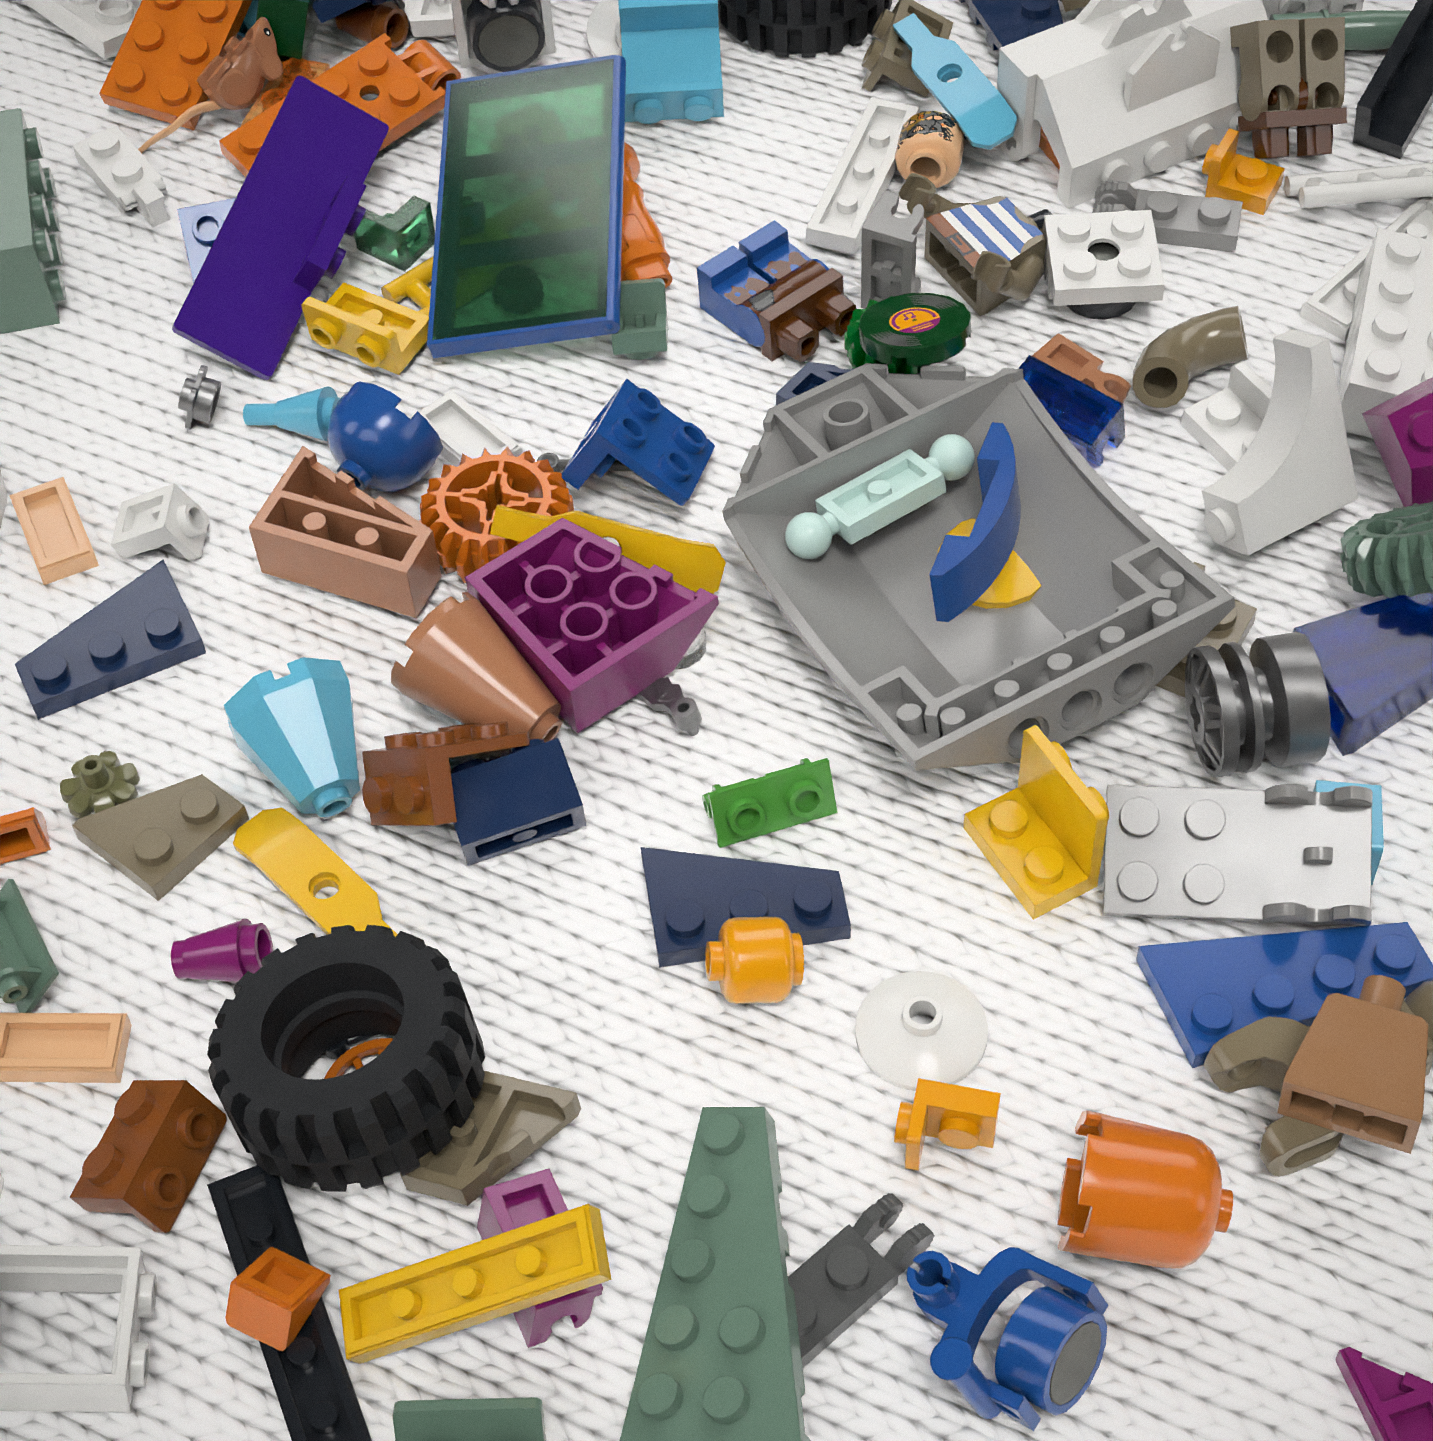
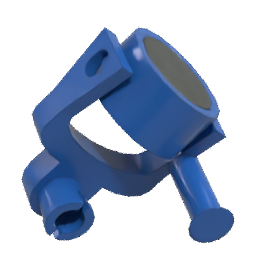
(1045, 1349)

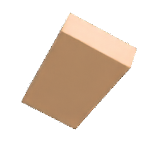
(54, 530)
(63, 1047)

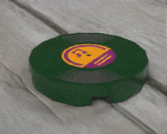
(915, 327)

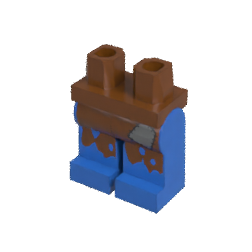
(774, 294)

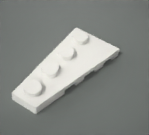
(94, 23)

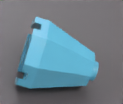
(301, 733)

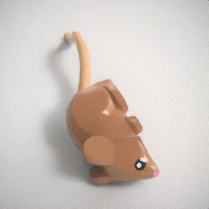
(234, 79)

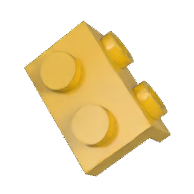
(367, 327)

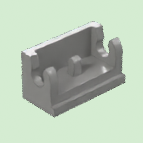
(889, 251)

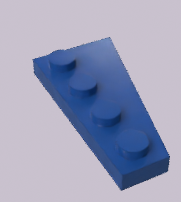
(1234, 981)

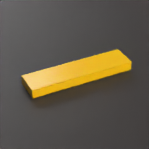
(474, 1284)

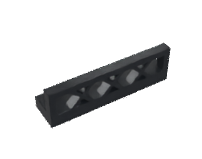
(1400, 88)

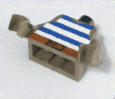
(980, 247)

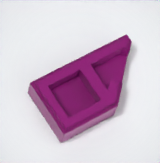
(1391, 1403)

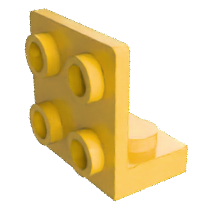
(1046, 831)

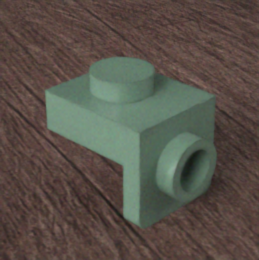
(642, 319)

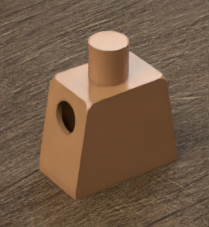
(1362, 1067)

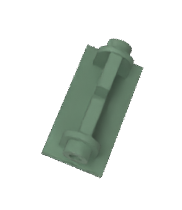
(24, 958)

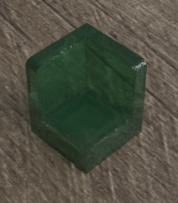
(398, 237)

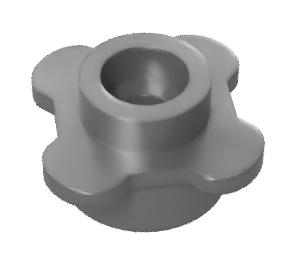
(199, 398)

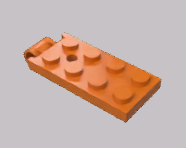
(167, 53)
(408, 89)

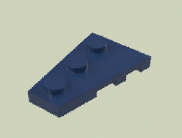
(699, 892)

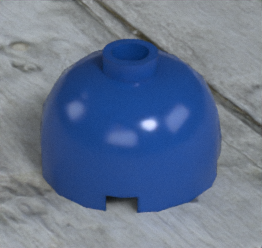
(379, 441)

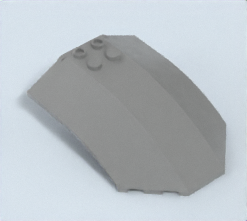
(960, 692)

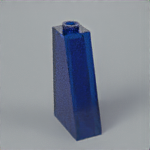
(1374, 665)

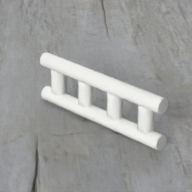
(1361, 185)

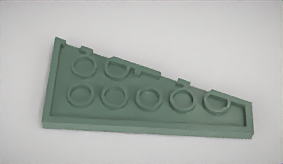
(724, 1319)

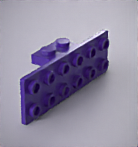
(283, 229)

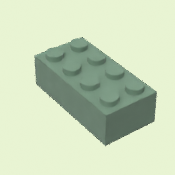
(27, 218)

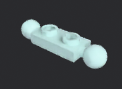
(879, 496)

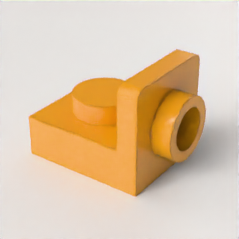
(1240, 177)
(949, 1112)

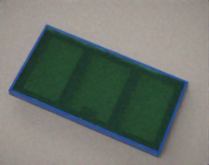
(529, 208)

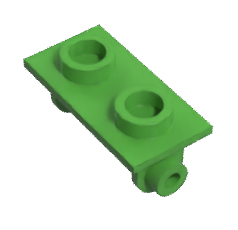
(771, 801)

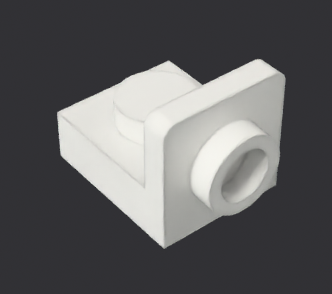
(160, 519)

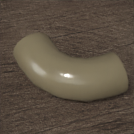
(1186, 352)

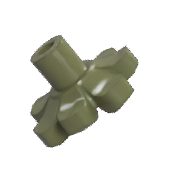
(99, 784)

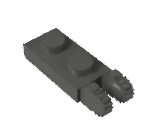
(851, 1276)

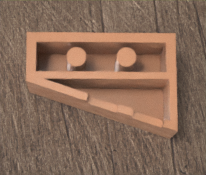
(343, 540)

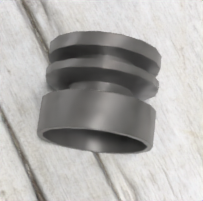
(1257, 704)

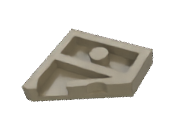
(164, 832)

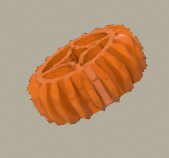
(465, 499)

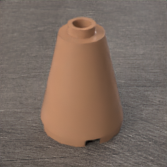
(475, 672)

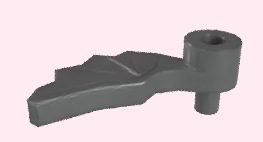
(670, 698)

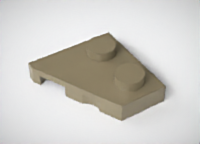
(503, 1130)

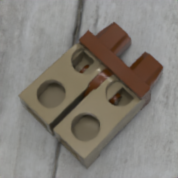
(1291, 82)

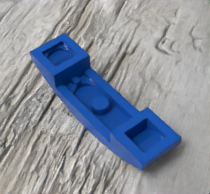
(972, 563)

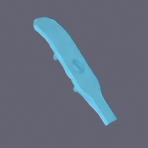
(969, 99)

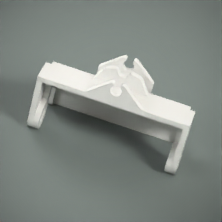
(1126, 88)

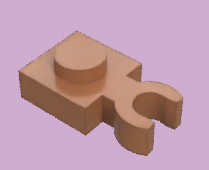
(1083, 366)

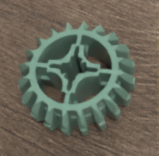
(1391, 552)

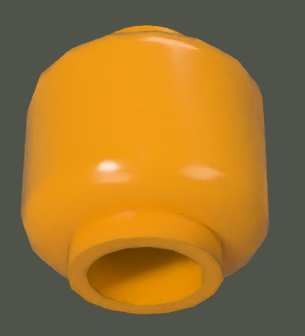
(755, 960)

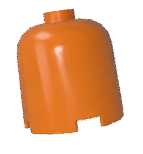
(1141, 1194)

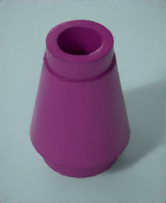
(222, 952)

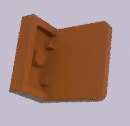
(412, 775)

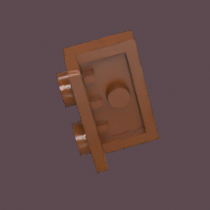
(150, 1152)

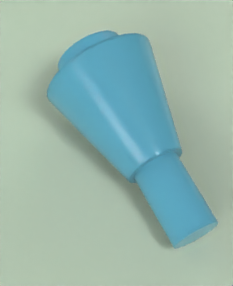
(302, 413)

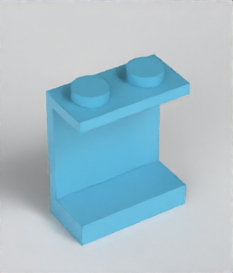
(671, 60)

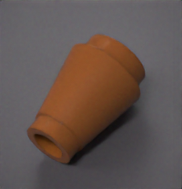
(371, 21)

